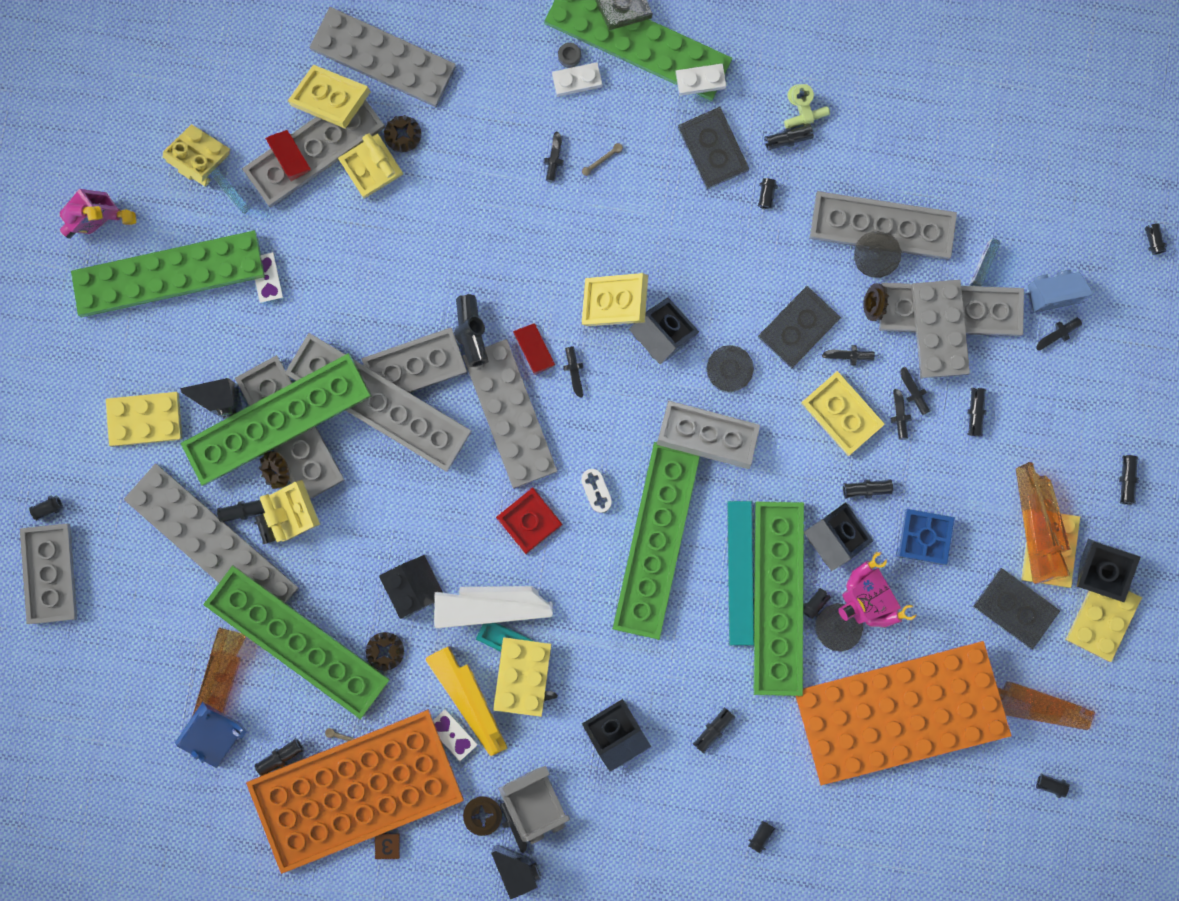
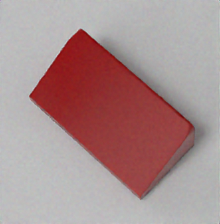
(288, 154)
(534, 348)

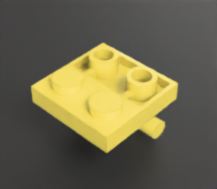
(195, 154)
(370, 165)
(289, 511)

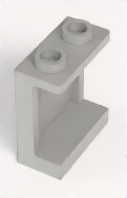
(533, 805)

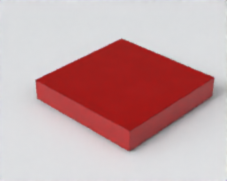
(529, 520)

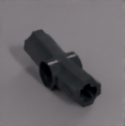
(470, 330)

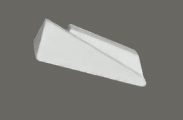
(489, 605)

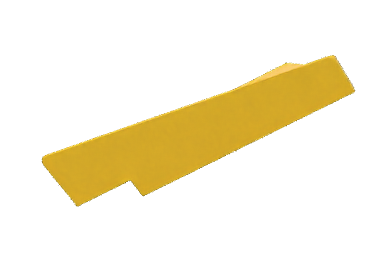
(468, 698)

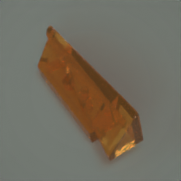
(1042, 525)
(221, 669)
(1037, 706)

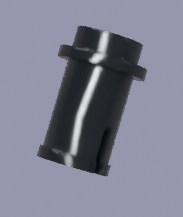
(767, 193)
(1155, 239)
(46, 507)
(266, 533)
(816, 603)
(1052, 785)
(761, 837)

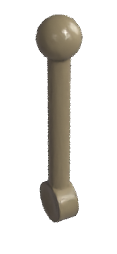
(617, 148)
(330, 733)

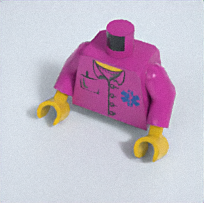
(89, 211)
(870, 597)

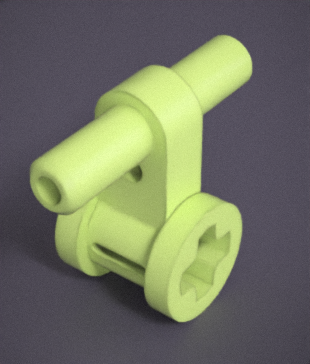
(806, 115)

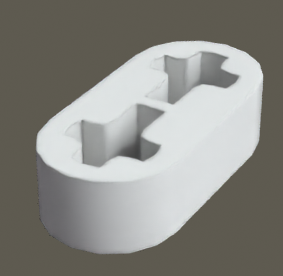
(602, 489)

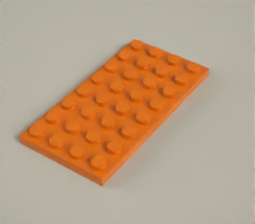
(903, 713)
(354, 791)

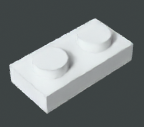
(577, 79)
(700, 79)

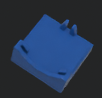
(926, 537)
(210, 735)

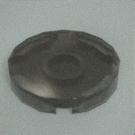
(877, 254)
(729, 368)
(834, 631)

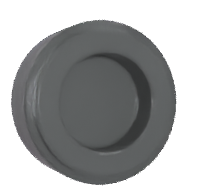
(569, 55)

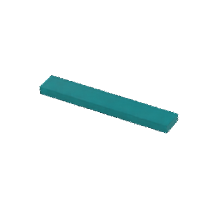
(740, 572)

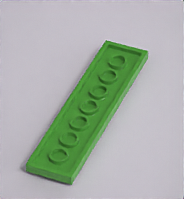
(640, 44)
(167, 274)
(276, 419)
(656, 542)
(778, 598)
(296, 641)

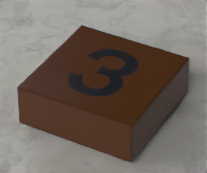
(387, 846)

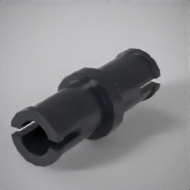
(788, 137)
(976, 412)
(1128, 479)
(867, 488)
(240, 511)
(714, 730)
(279, 757)

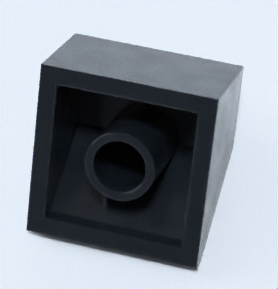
(664, 330)
(217, 396)
(838, 536)
(1107, 570)
(411, 586)
(616, 735)
(516, 871)

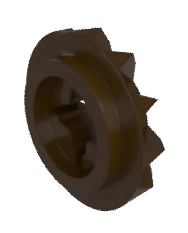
(403, 143)
(875, 302)
(278, 464)
(396, 651)
(475, 825)

